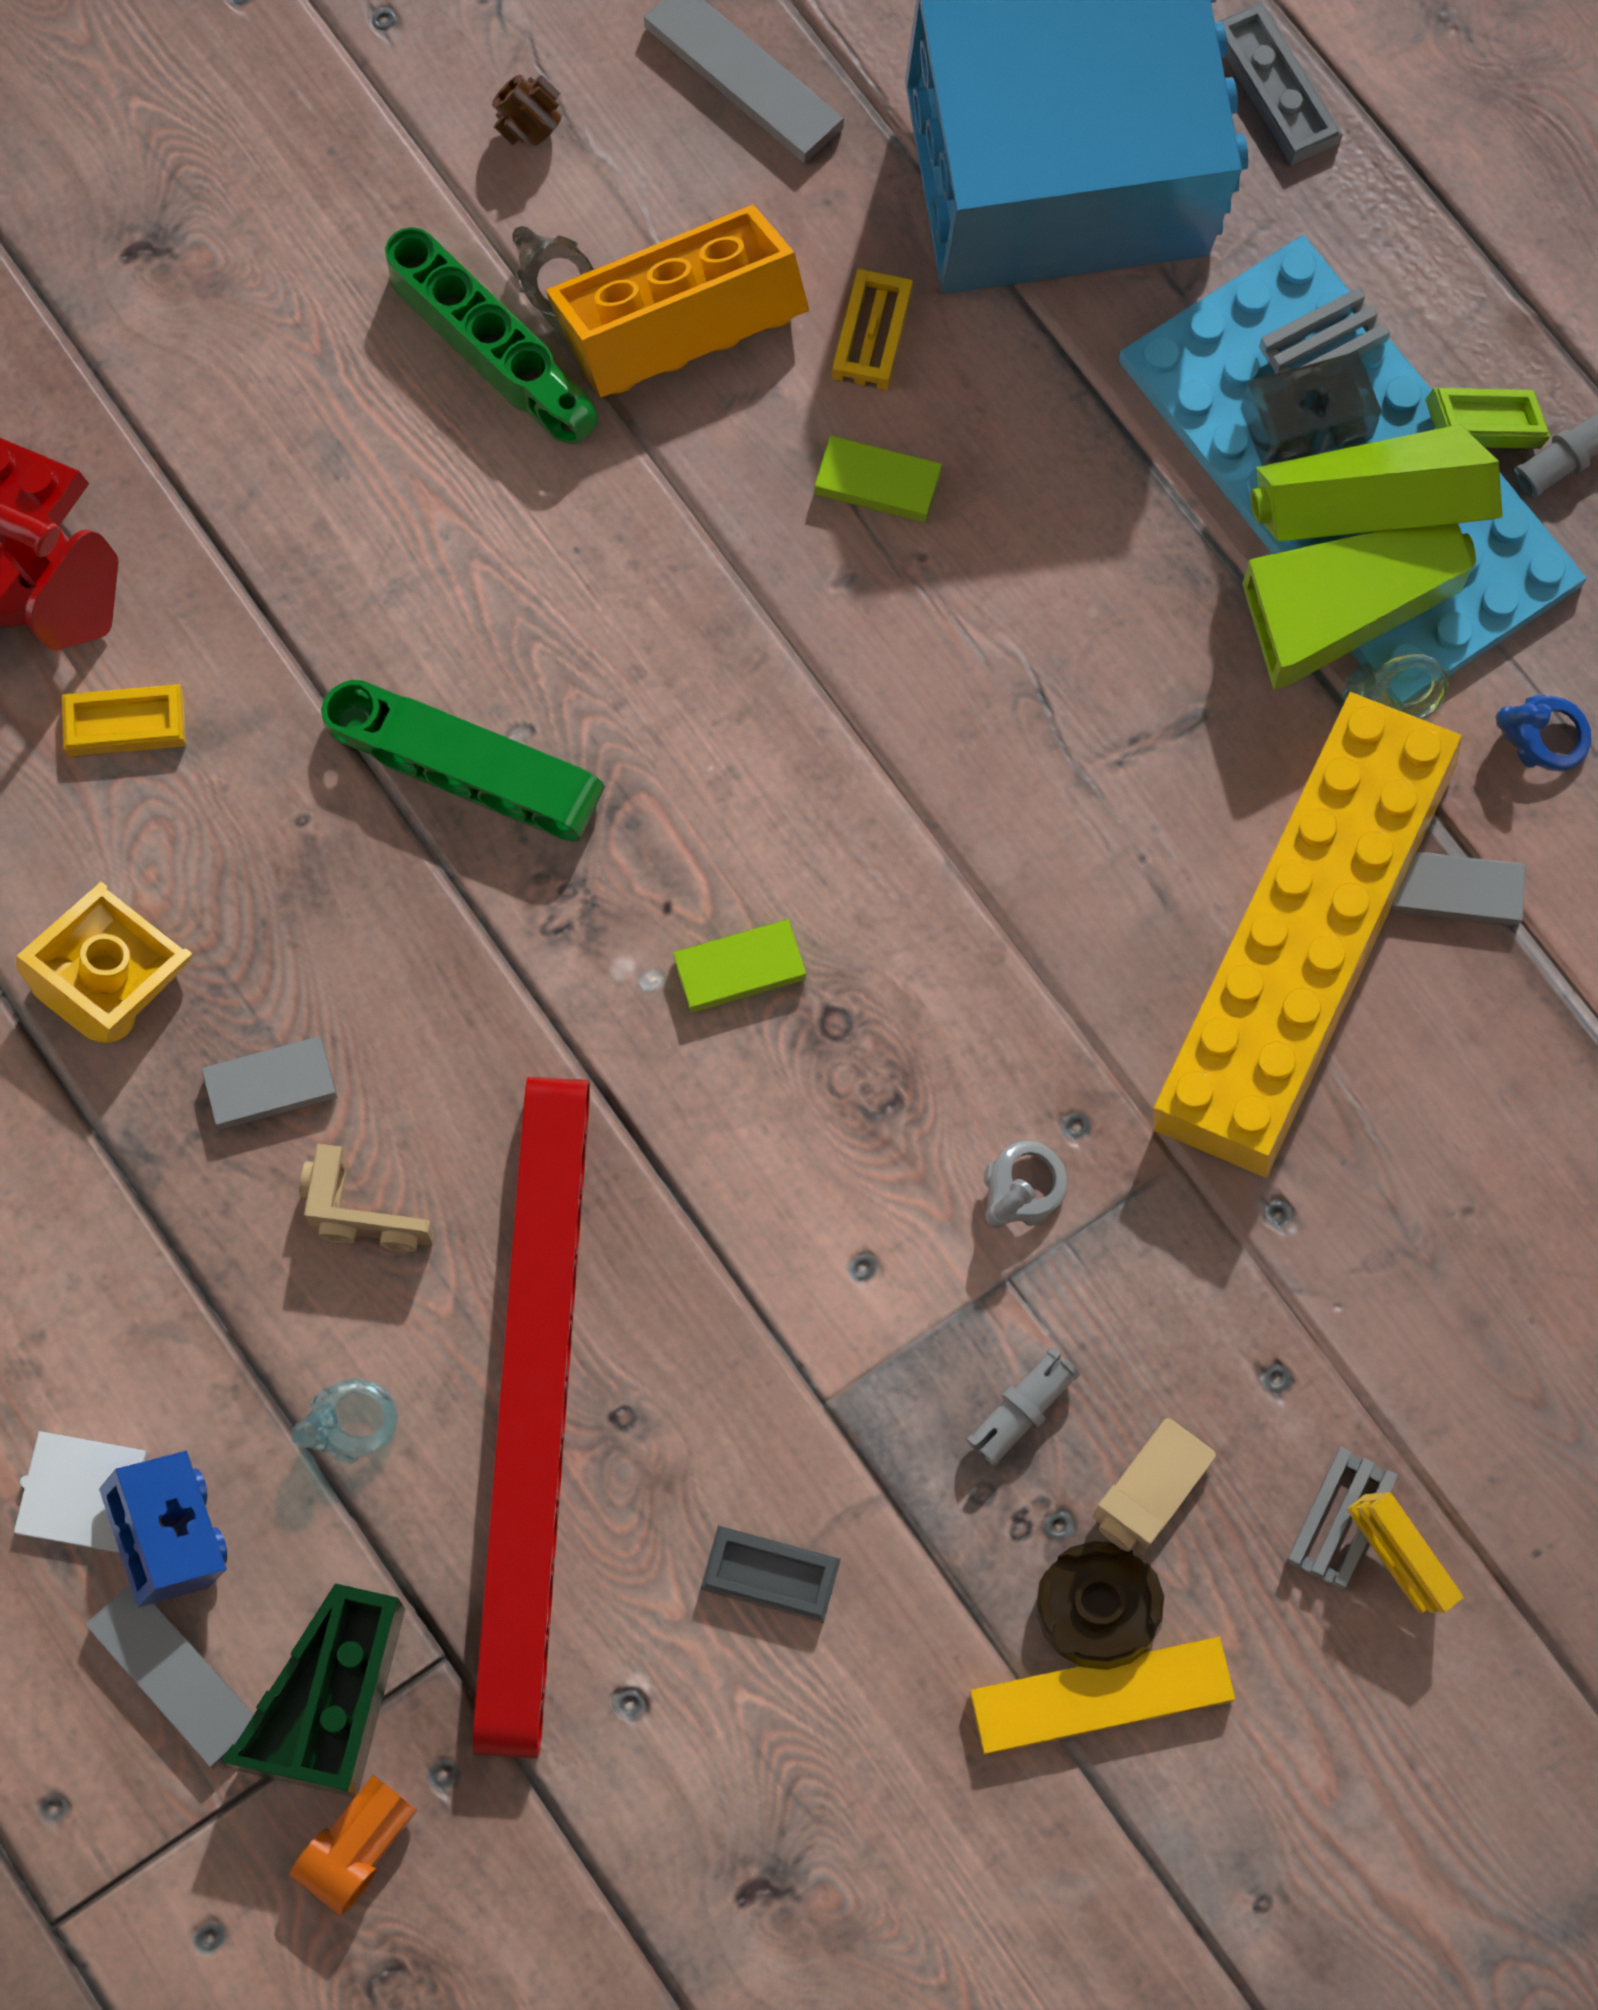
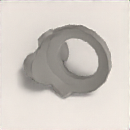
(1016, 1200)

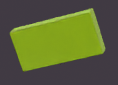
(1491, 415)
(877, 479)
(739, 966)

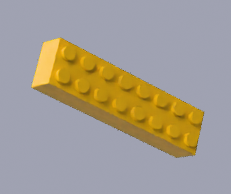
(1306, 935)

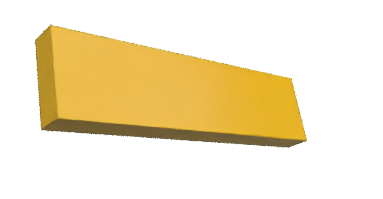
(1099, 1699)

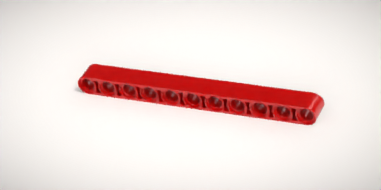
(531, 1420)

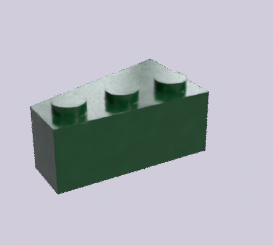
(328, 1697)

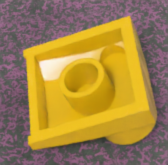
(100, 965)

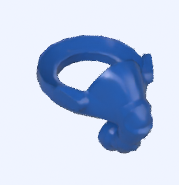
(1522, 729)

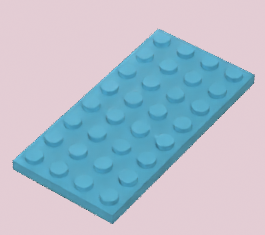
(1197, 379)

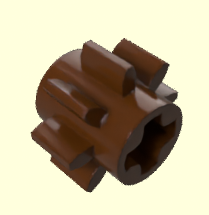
(526, 110)

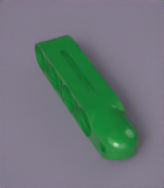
(548, 399)
(463, 758)

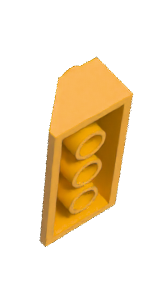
(679, 300)

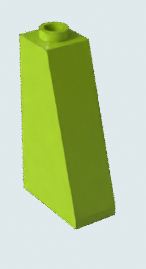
(1380, 487)
(1348, 591)

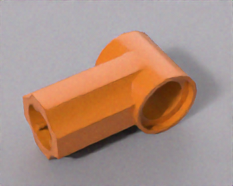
(343, 1859)

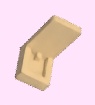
(323, 1187)
(1153, 1487)

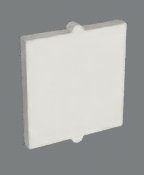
(63, 1491)

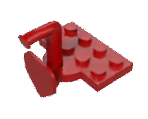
(69, 577)

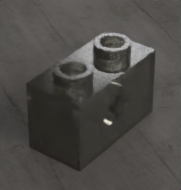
(1311, 409)

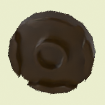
(1100, 1605)

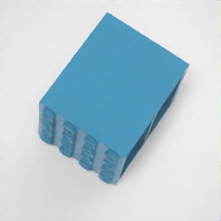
(1070, 135)

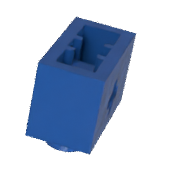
(155, 1557)

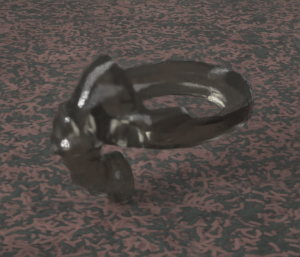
(534, 252)

